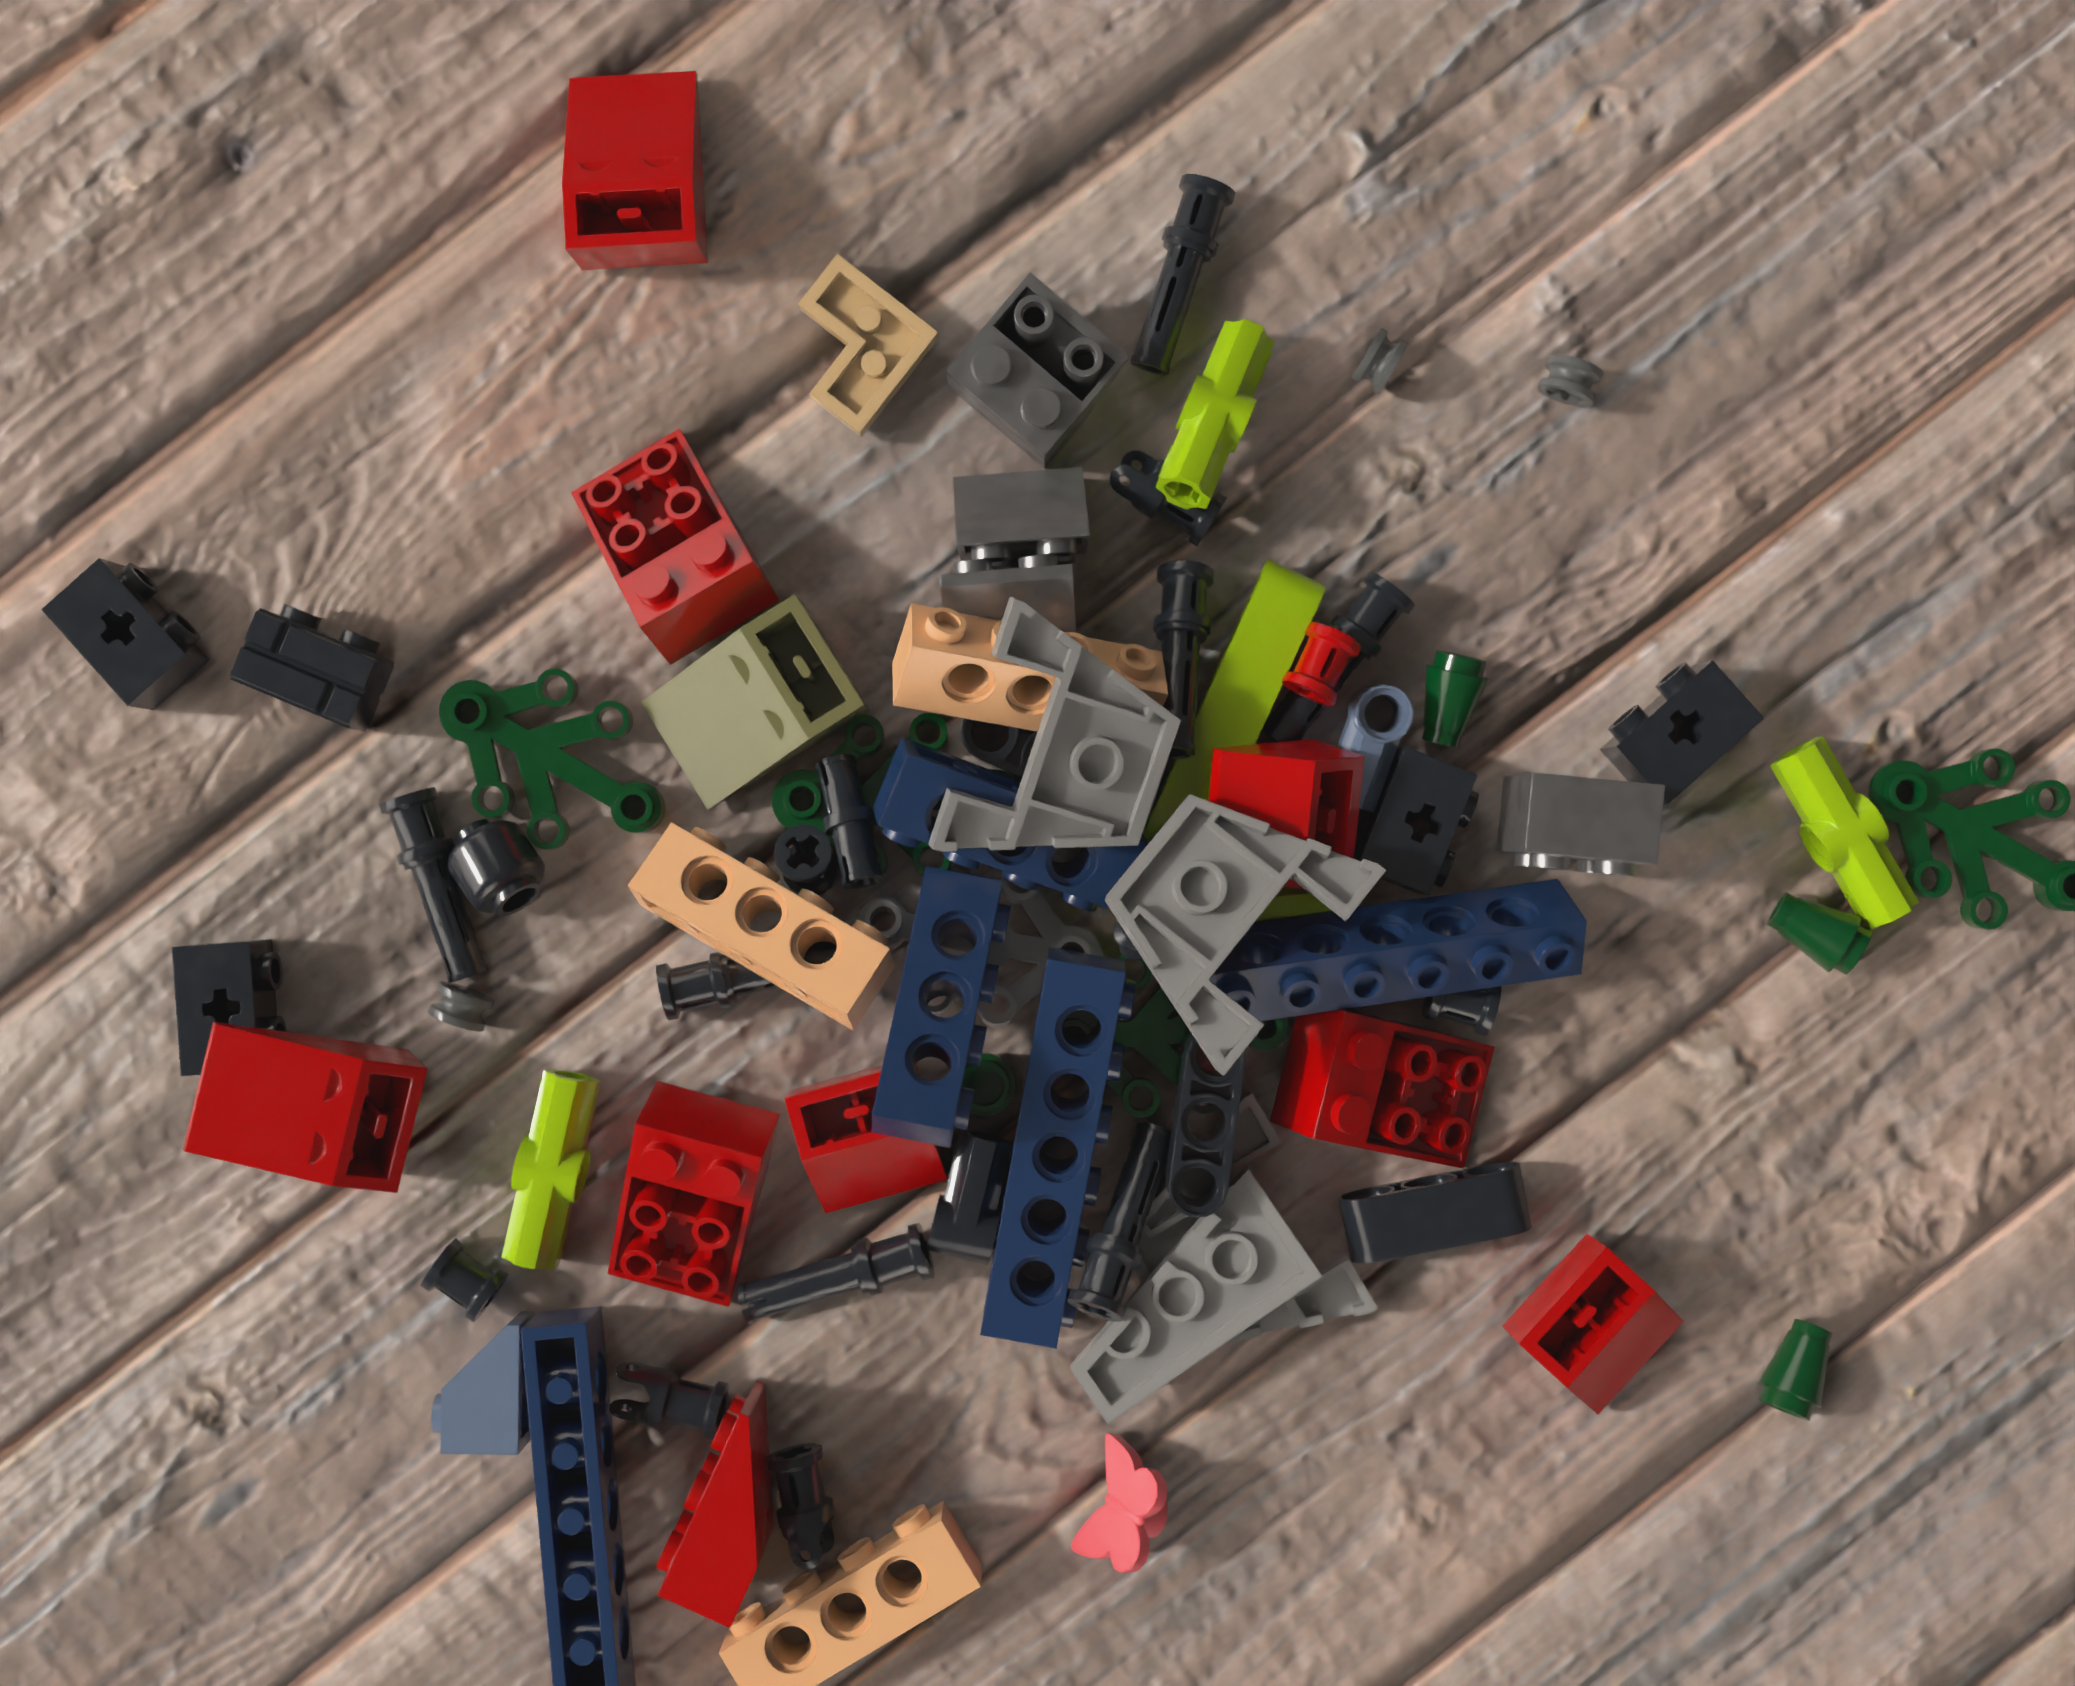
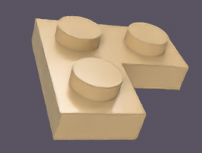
(880, 340)

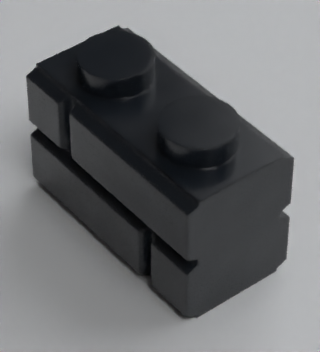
(312, 669)

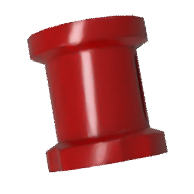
(1321, 664)

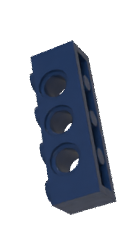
(919, 781)
(946, 907)

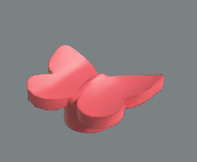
(1132, 1511)

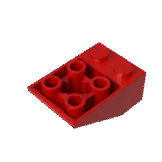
(634, 171)
(674, 547)
(1382, 1086)
(306, 1106)
(691, 1192)
(722, 1543)

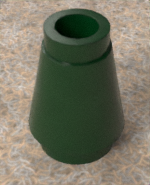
(1451, 696)
(1821, 932)
(1797, 1371)

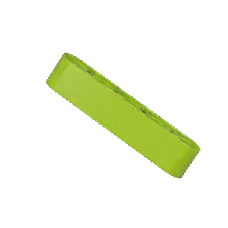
(1243, 682)

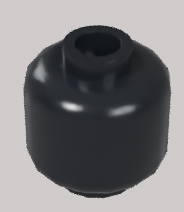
(496, 867)

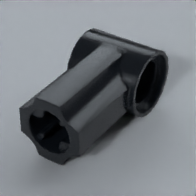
(968, 1211)

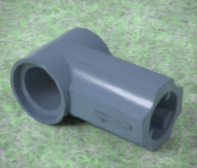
(1379, 746)

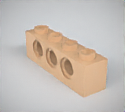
(949, 670)
(839, 988)
(892, 1606)

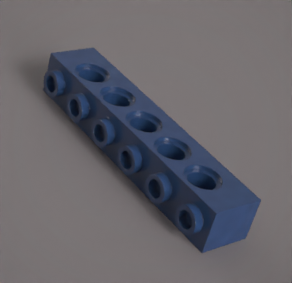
(1405, 950)
(1014, 1304)
(577, 1498)

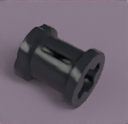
(809, 842)
(1471, 1007)
(464, 1280)

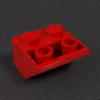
(1294, 787)
(843, 1154)
(1593, 1323)

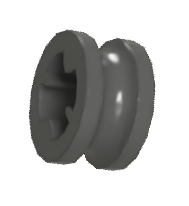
(1380, 361)
(1570, 380)
(461, 1006)

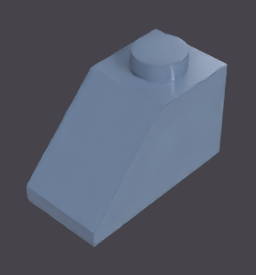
(486, 1401)

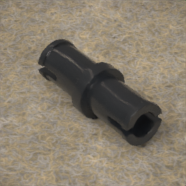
(849, 821)

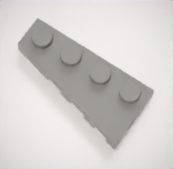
(1197, 1299)

